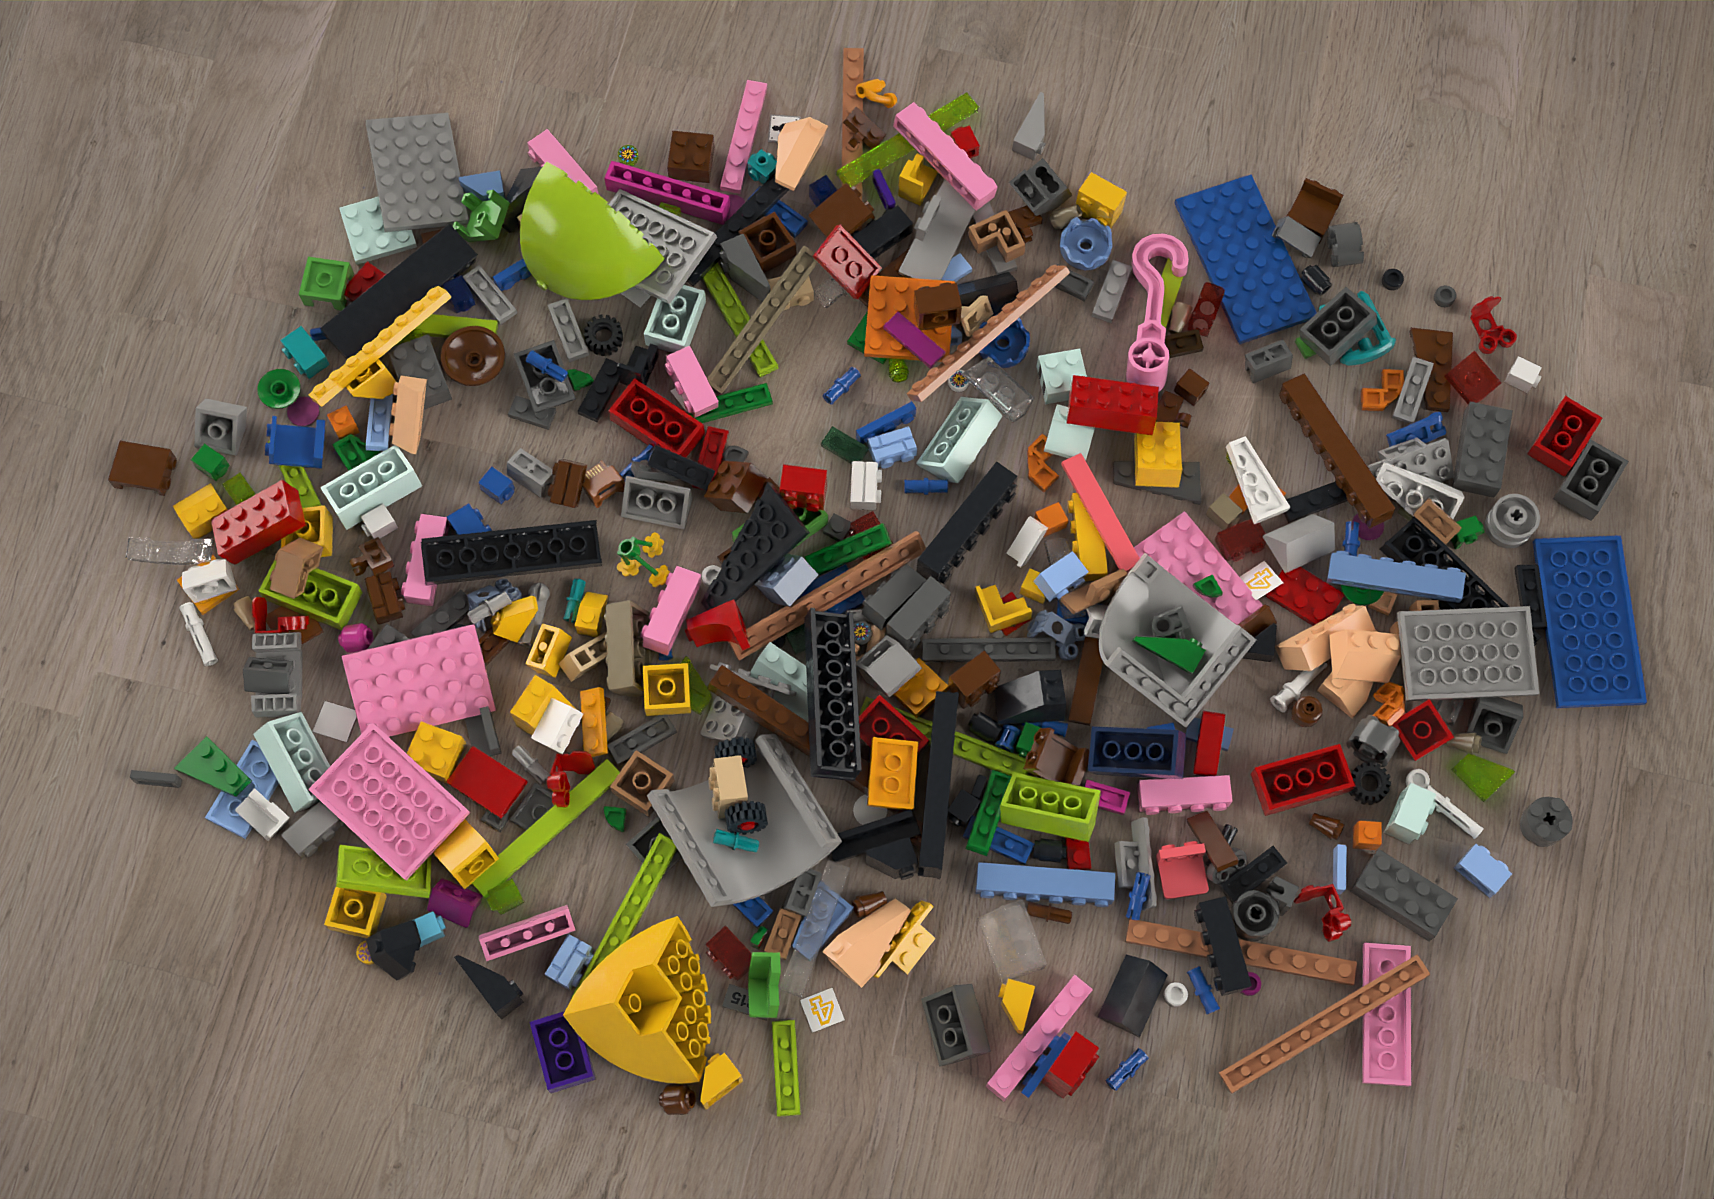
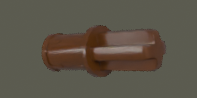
(1049, 913)

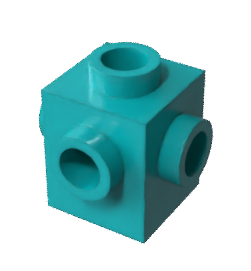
(761, 166)

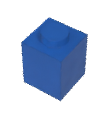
(497, 485)

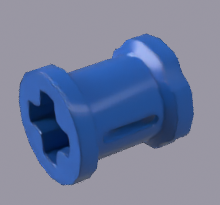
(1008, 738)

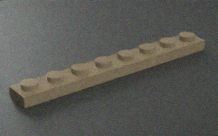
(762, 320)

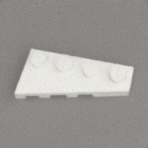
(1256, 483)

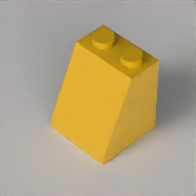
(533, 703)
(465, 854)

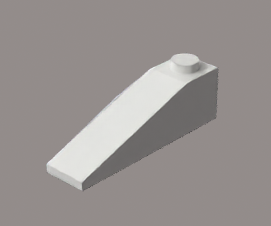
(1413, 490)

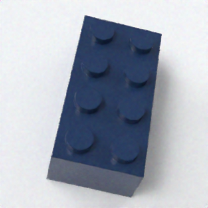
(1137, 752)

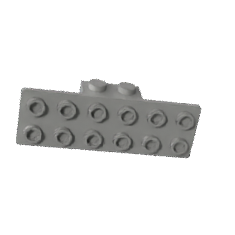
(937, 234)

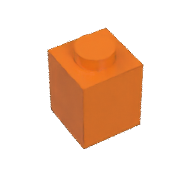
(343, 422)
(1053, 518)
(1367, 835)

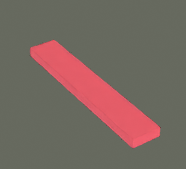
(1100, 512)

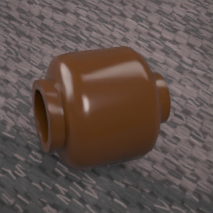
(1306, 711)
(677, 1099)

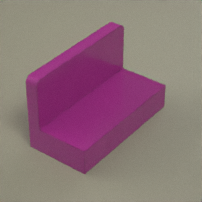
(453, 902)

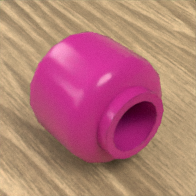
(355, 637)

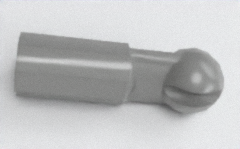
(542, 594)

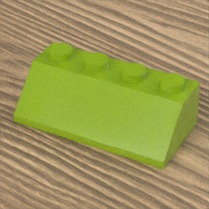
(1050, 807)

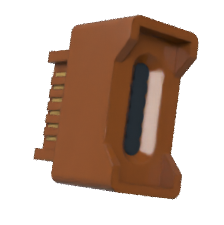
(602, 482)

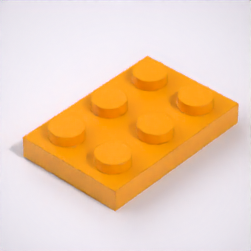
(892, 773)

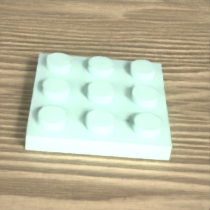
(367, 233)

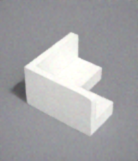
(262, 815)

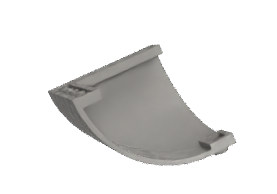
(1140, 597)

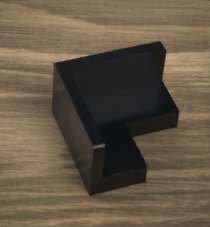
(639, 365)

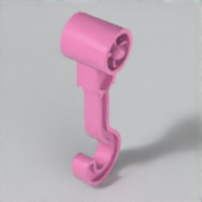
(1148, 354)

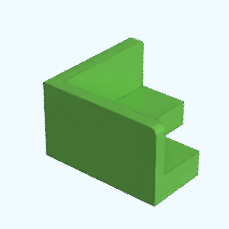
(763, 984)

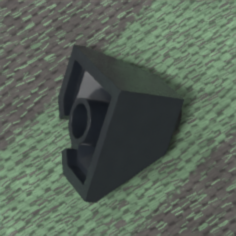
(395, 949)

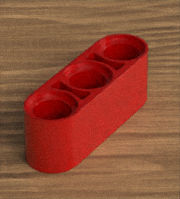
(1209, 743)

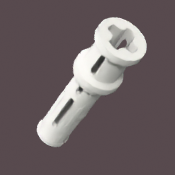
(1292, 690)

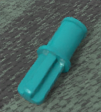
(574, 600)
(735, 841)

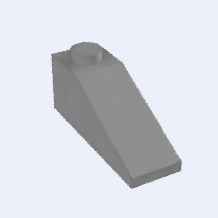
(1031, 134)

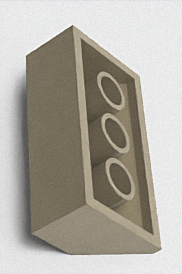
(625, 648)

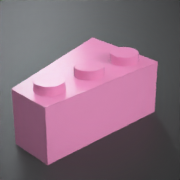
(690, 382)

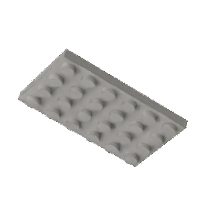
(416, 172)
(676, 238)
(1467, 653)

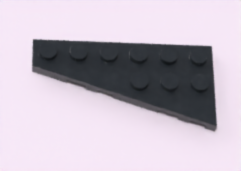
(758, 547)

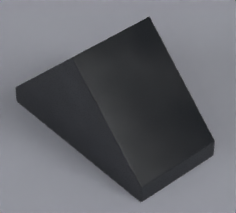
(1264, 646)

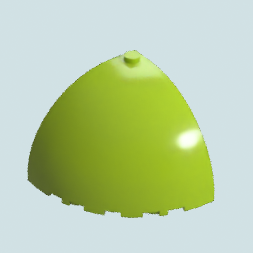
(579, 241)

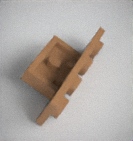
(1093, 592)

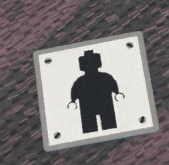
(777, 123)

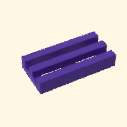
(883, 189)

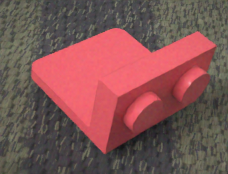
(1182, 870)

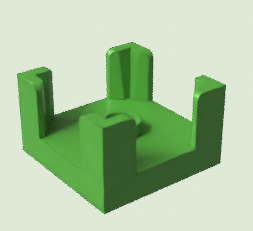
(485, 218)
(325, 282)

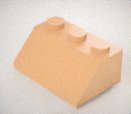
(408, 413)
(1364, 655)

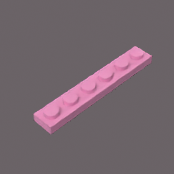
(743, 137)

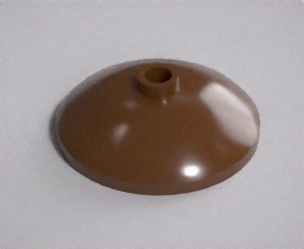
(469, 345)

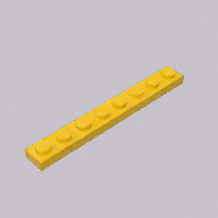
(379, 346)

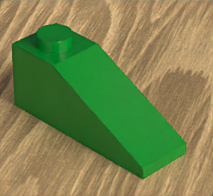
(1179, 652)

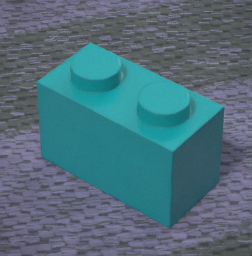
(304, 352)

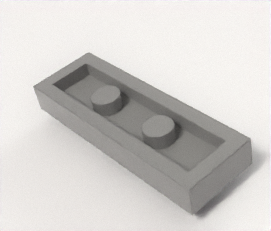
(1111, 291)
(490, 294)
(568, 330)
(1412, 390)

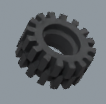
(603, 346)
(1382, 783)

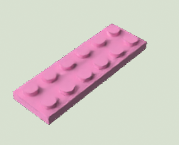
(1388, 1026)

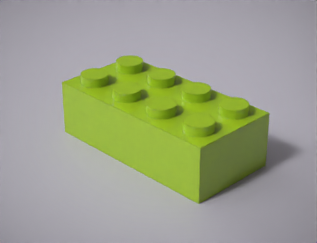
(324, 598)

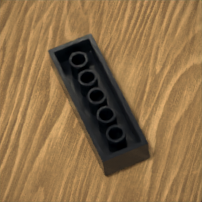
(967, 524)

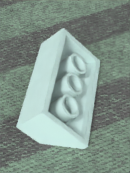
(960, 439)
(371, 484)
(784, 668)
(293, 758)

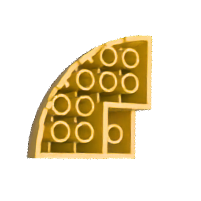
(647, 1006)

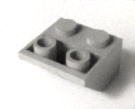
(887, 666)

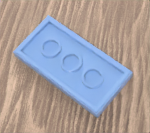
(263, 780)

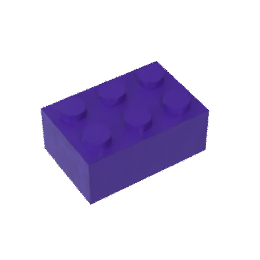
(561, 1053)

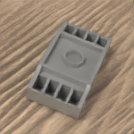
(281, 647)

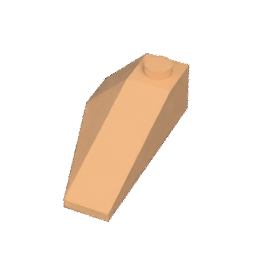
(796, 149)
(1346, 694)
(861, 946)

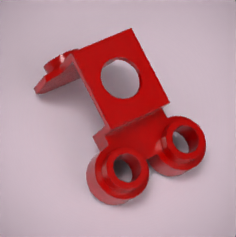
(1495, 333)
(259, 613)
(576, 761)
(1334, 920)

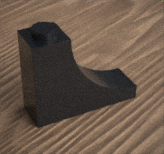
(518, 195)

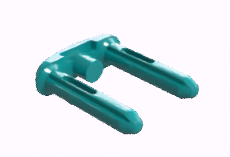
(1368, 351)

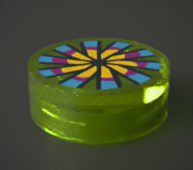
(628, 155)

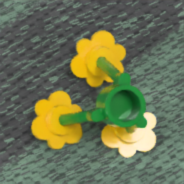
(631, 560)

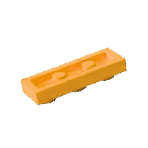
(594, 721)

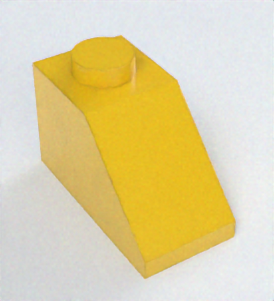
(591, 614)
(514, 618)
(1016, 1002)

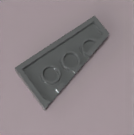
(1189, 484)

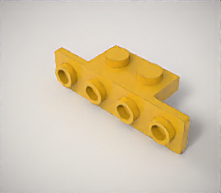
(910, 942)

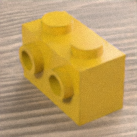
(548, 650)

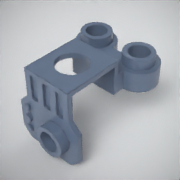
(501, 586)
(1067, 637)

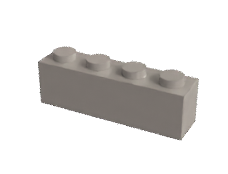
(312, 830)

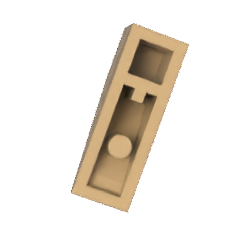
(585, 658)

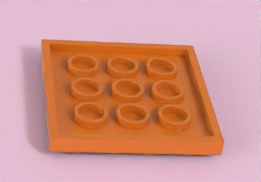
(887, 298)

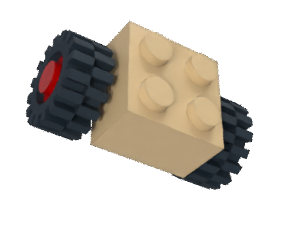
(730, 788)

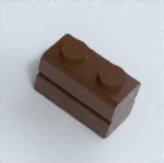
(567, 483)
(384, 597)

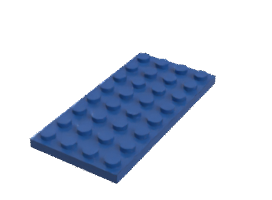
(1239, 254)
(1589, 622)

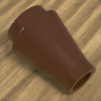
(1327, 826)
(867, 904)

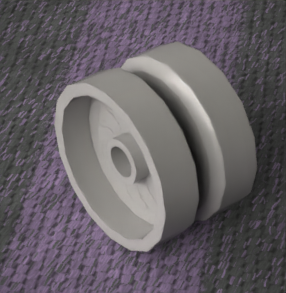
(1512, 521)

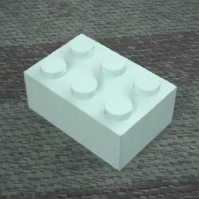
(675, 323)

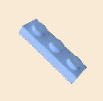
(379, 424)

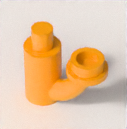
(871, 88)

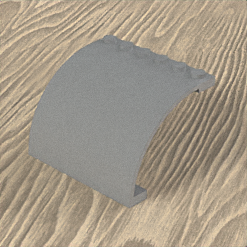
(789, 845)

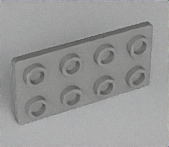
(1415, 456)

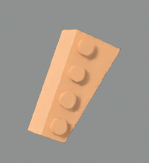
(1312, 645)

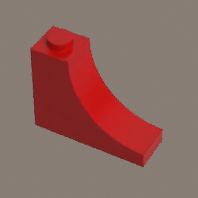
(718, 625)

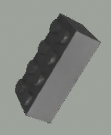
(1482, 449)
(1404, 895)

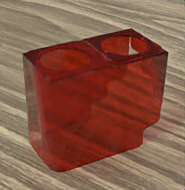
(1210, 293)

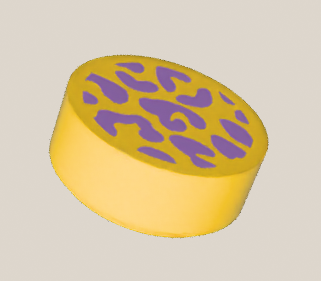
(363, 953)

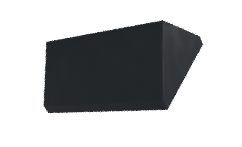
(999, 288)
(1133, 994)

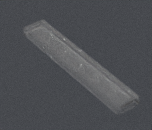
(814, 929)

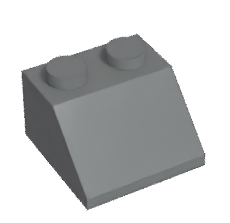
(220, 426)

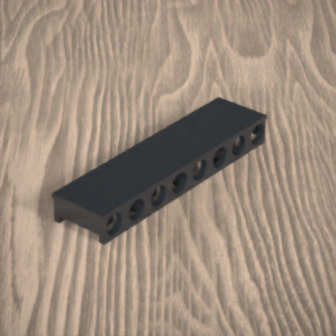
(393, 295)
(1416, 546)
(510, 552)
(832, 696)
(938, 785)

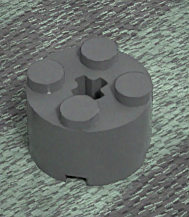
(1345, 244)
(1374, 741)
(1546, 833)
(1255, 903)

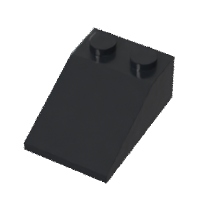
(1031, 698)
(495, 988)

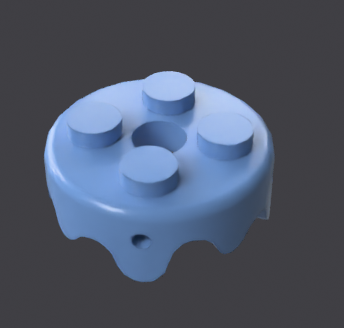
(1086, 231)

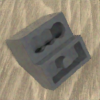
(1040, 188)

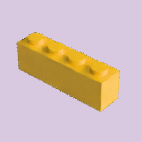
(1088, 542)

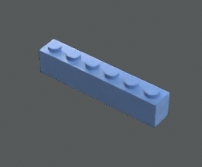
(1396, 577)
(1045, 883)

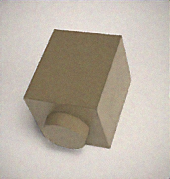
(1224, 512)

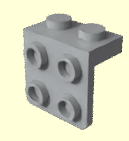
(727, 722)

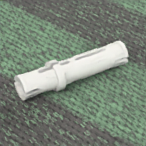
(195, 626)
(1456, 815)

